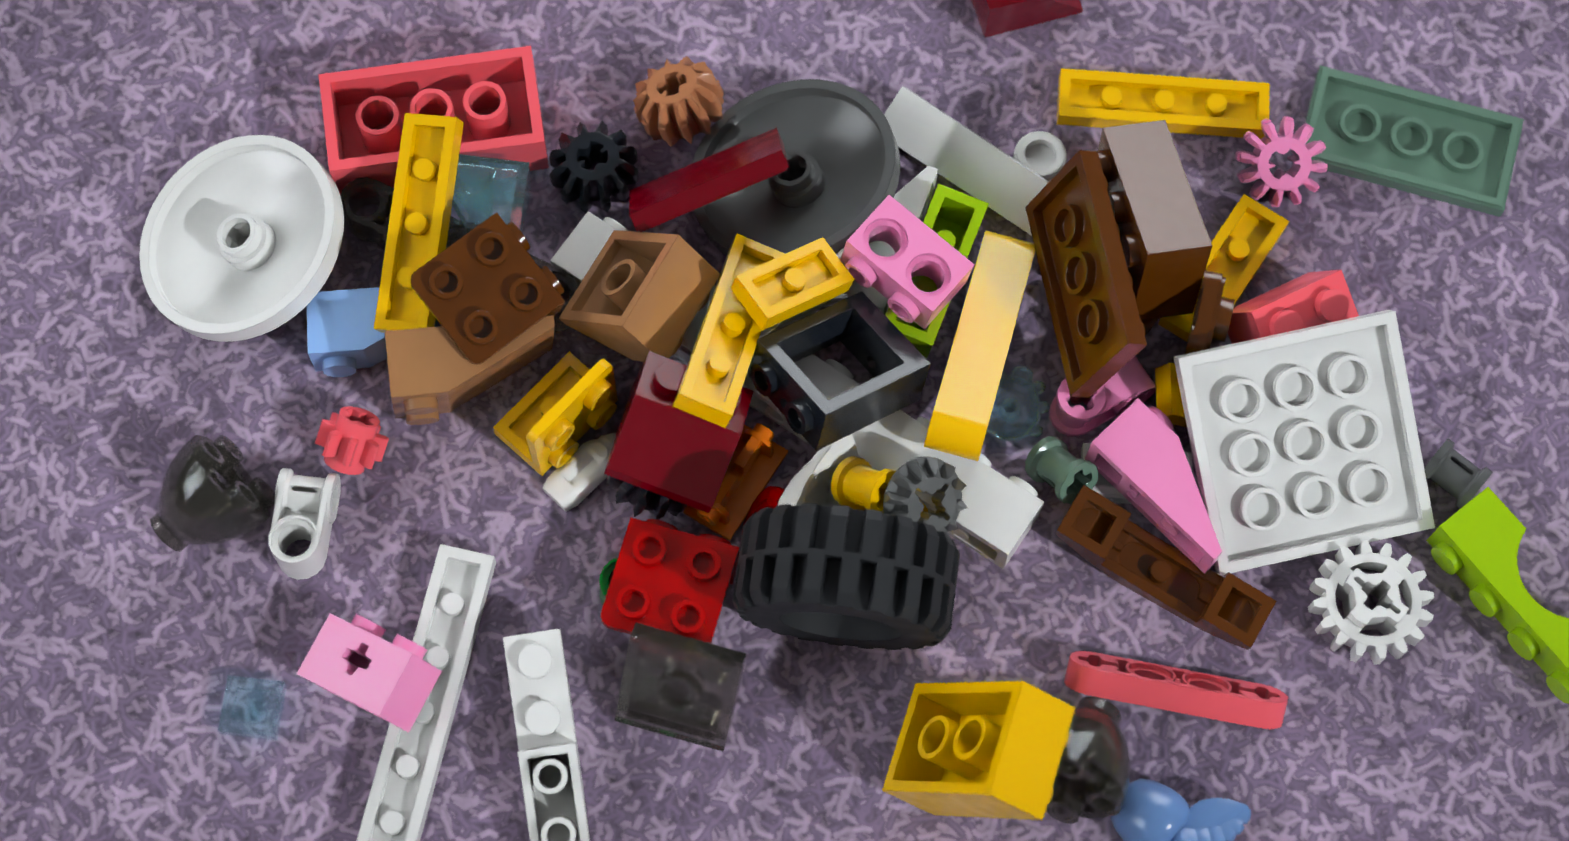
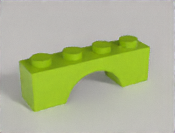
(1482, 549)

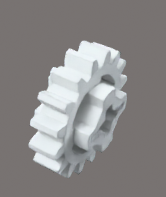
(1390, 615)

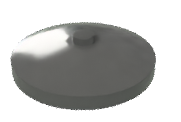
(837, 172)

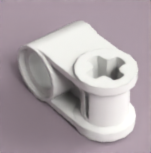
(306, 511)

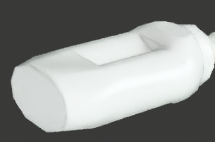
(581, 474)

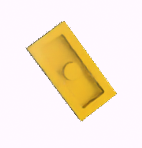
(792, 283)

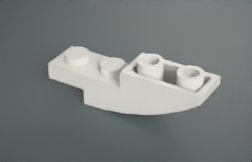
(546, 737)

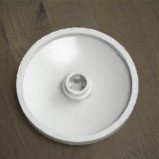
(241, 238)

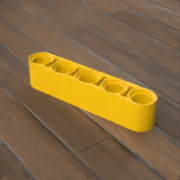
(980, 346)

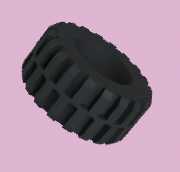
(846, 577)

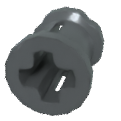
(1456, 473)

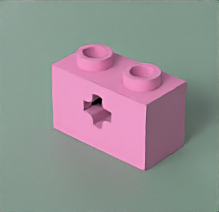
(370, 671)

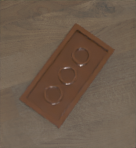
(1085, 275)

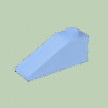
(343, 331)

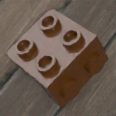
(487, 289)

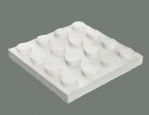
(1305, 441)

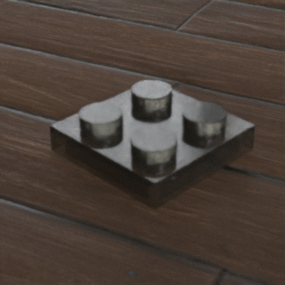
(679, 686)

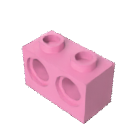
(917, 253)

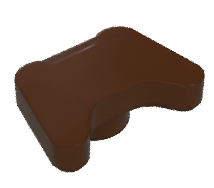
(1211, 314)

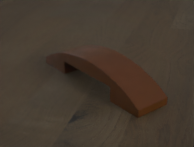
(1161, 572)

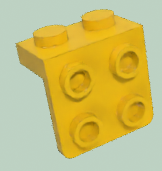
(559, 412)

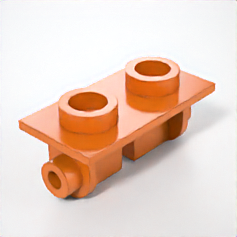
(747, 475)

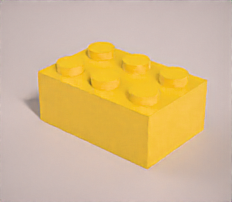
(979, 749)

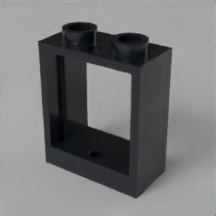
(873, 340)

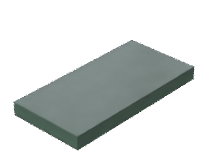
(1413, 140)

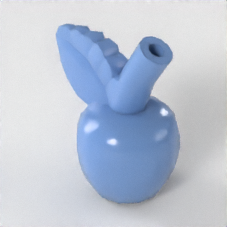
(1161, 814)

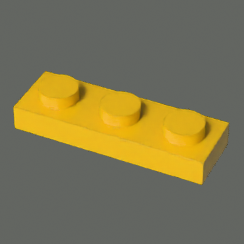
(1237, 253)

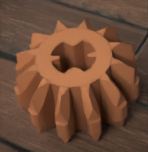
(679, 101)

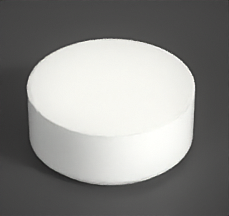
(1041, 153)

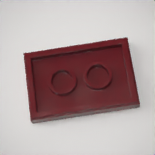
(707, 180)

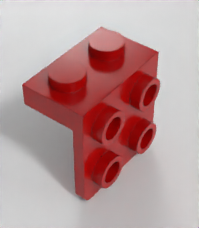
(669, 580)

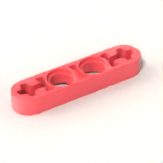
(1176, 689)

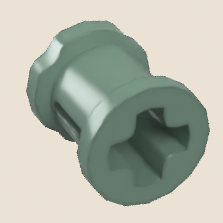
(1061, 470)

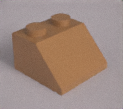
(641, 294)

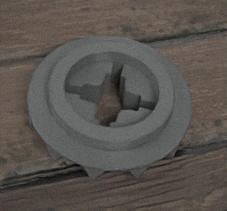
(927, 476)

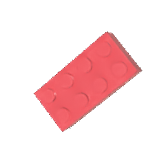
(486, 90)

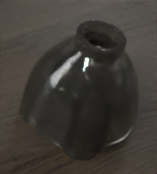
(209, 496)
(1093, 765)

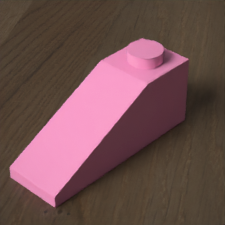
(1152, 472)

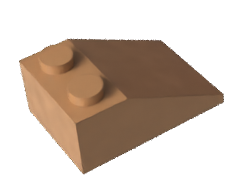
(435, 377)

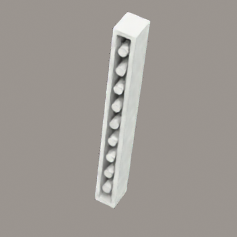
(998, 507)

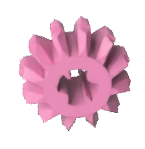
(1282, 143)

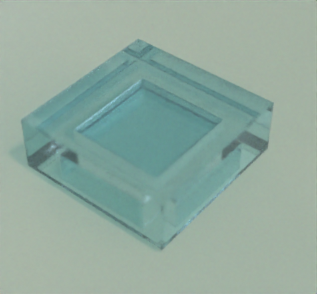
(252, 707)

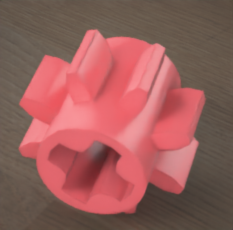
(351, 440)

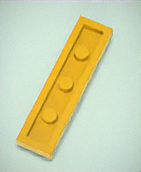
(1185, 103)
(417, 216)
(724, 341)

